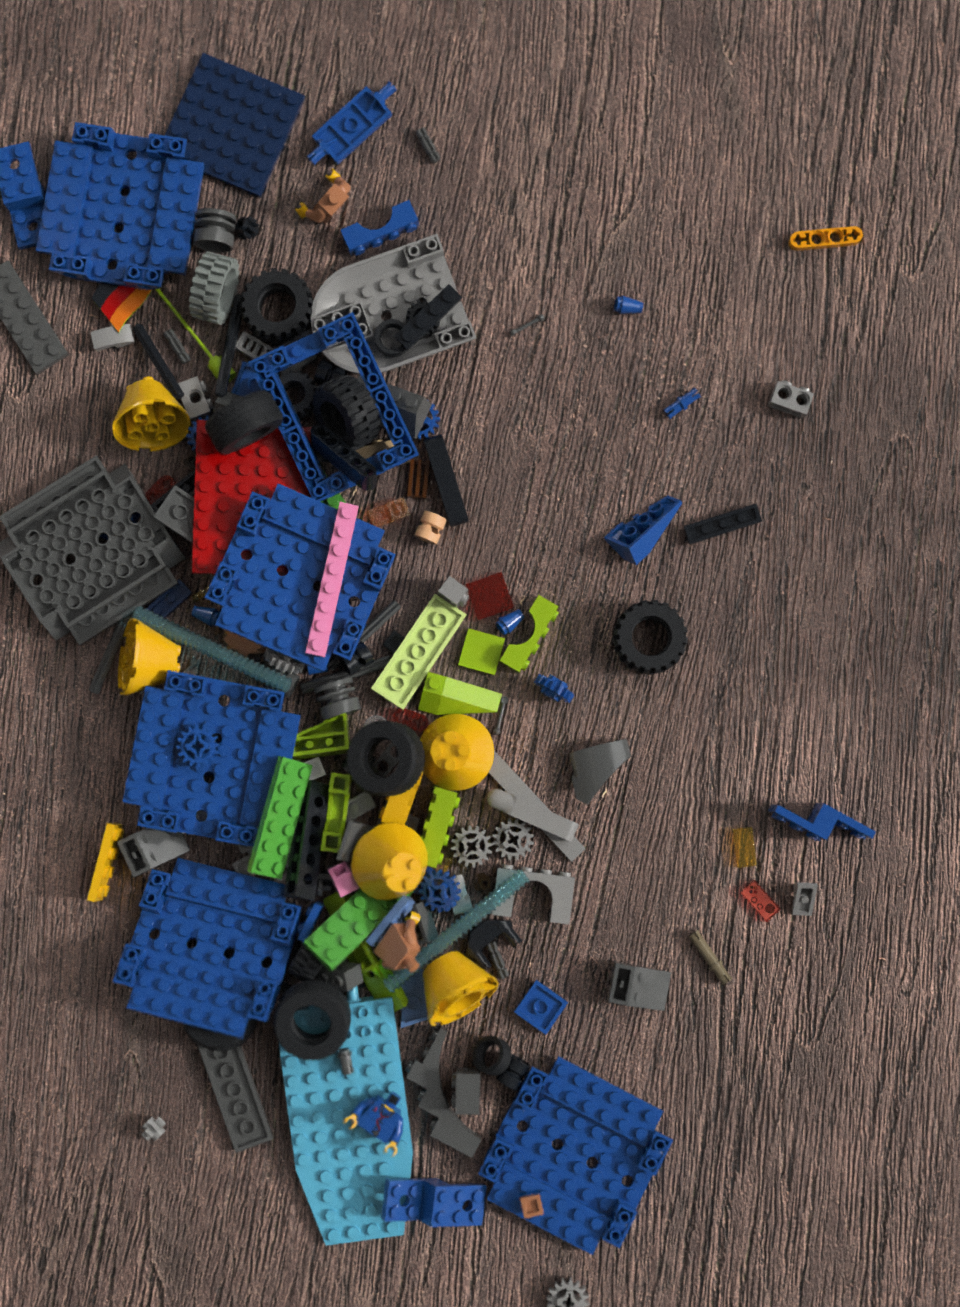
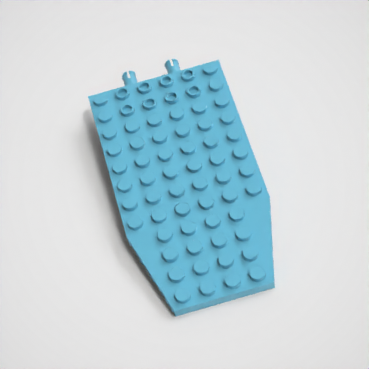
(342, 1166)

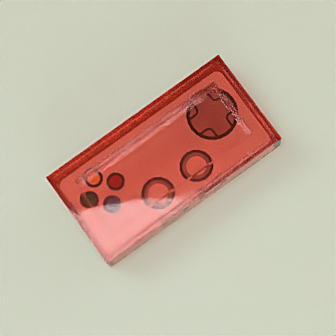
(760, 900)

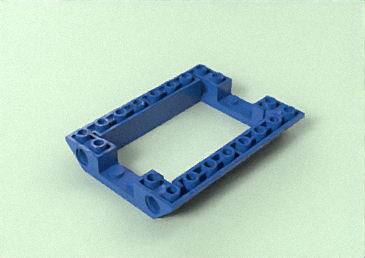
(265, 372)

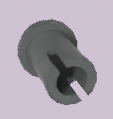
(345, 1061)

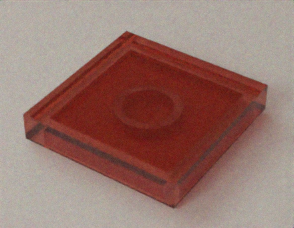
(489, 596)

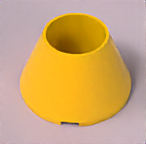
(455, 987)

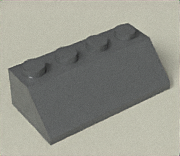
(411, 407)

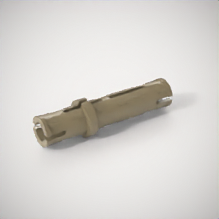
(714, 963)

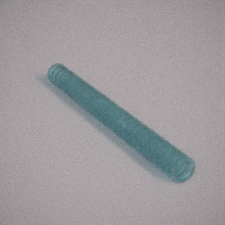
(213, 650)
(459, 928)

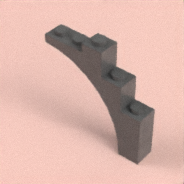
(447, 1126)

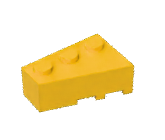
(399, 806)

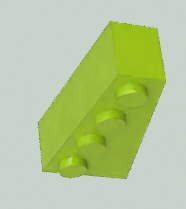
(437, 824)

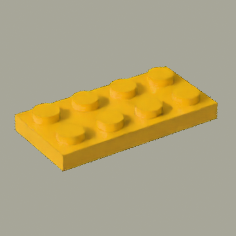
(104, 868)

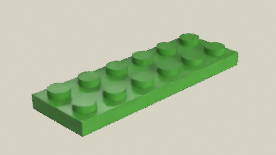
(279, 817)
(348, 928)

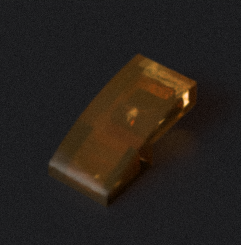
(388, 513)

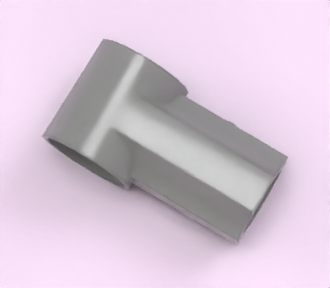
(464, 903)

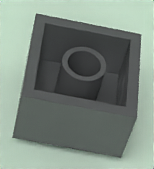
(467, 1094)

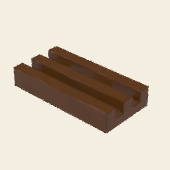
(411, 473)

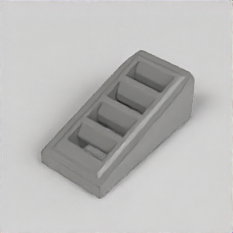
(252, 340)

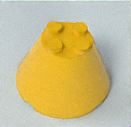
(150, 417)
(145, 658)
(457, 752)
(389, 861)

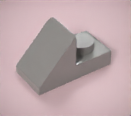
(804, 898)

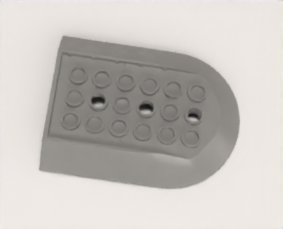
(391, 285)

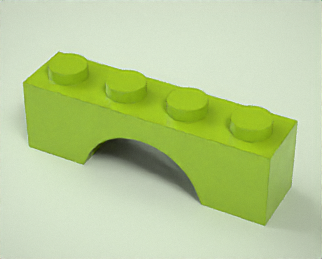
(516, 655)
(337, 812)

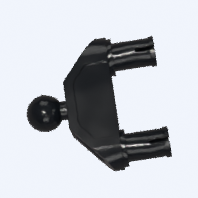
(484, 934)

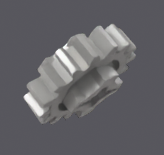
(283, 662)
(502, 846)
(479, 852)
(560, 1298)

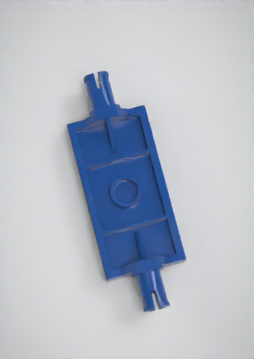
(352, 124)

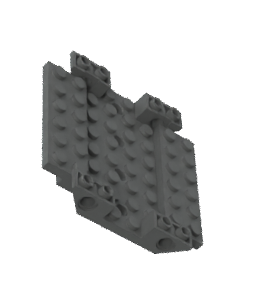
(105, 578)

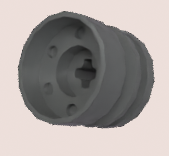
(214, 230)
(337, 698)

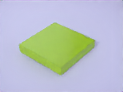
(481, 651)

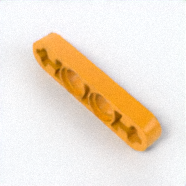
(825, 234)

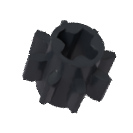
(247, 227)

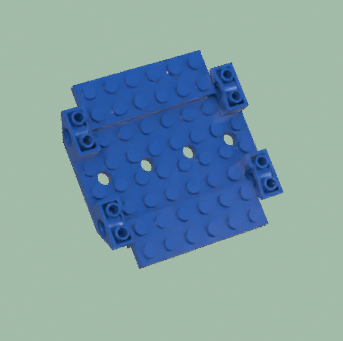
(87, 204)
(280, 609)
(252, 739)
(222, 914)
(592, 1122)

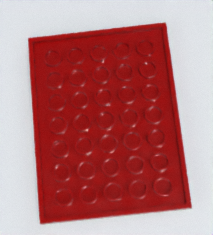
(225, 487)

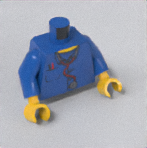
(380, 1119)

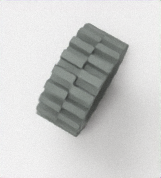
(214, 288)

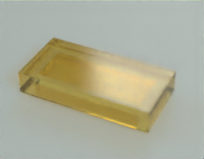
(744, 847)

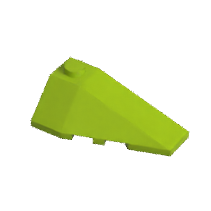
(450, 696)

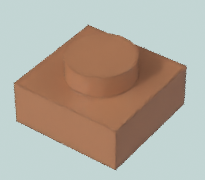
(531, 1205)

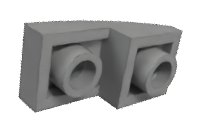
(109, 337)

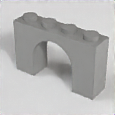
(560, 886)

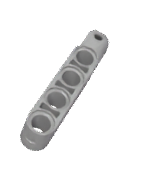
(532, 814)

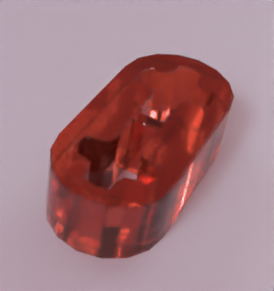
(158, 486)
(413, 715)

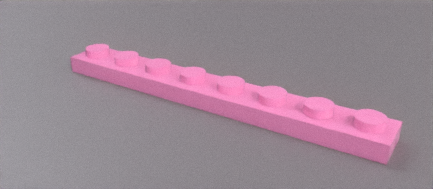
(332, 579)

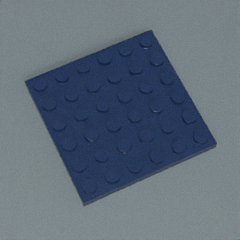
(235, 123)

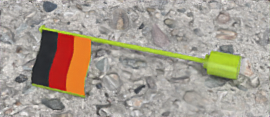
(121, 302)

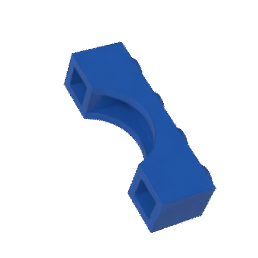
(359, 238)

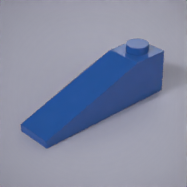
(638, 537)

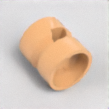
(430, 527)

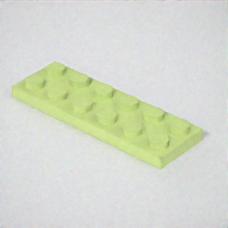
(418, 651)

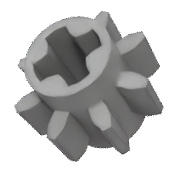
(153, 1128)

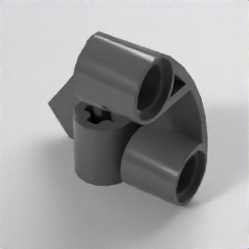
(595, 766)

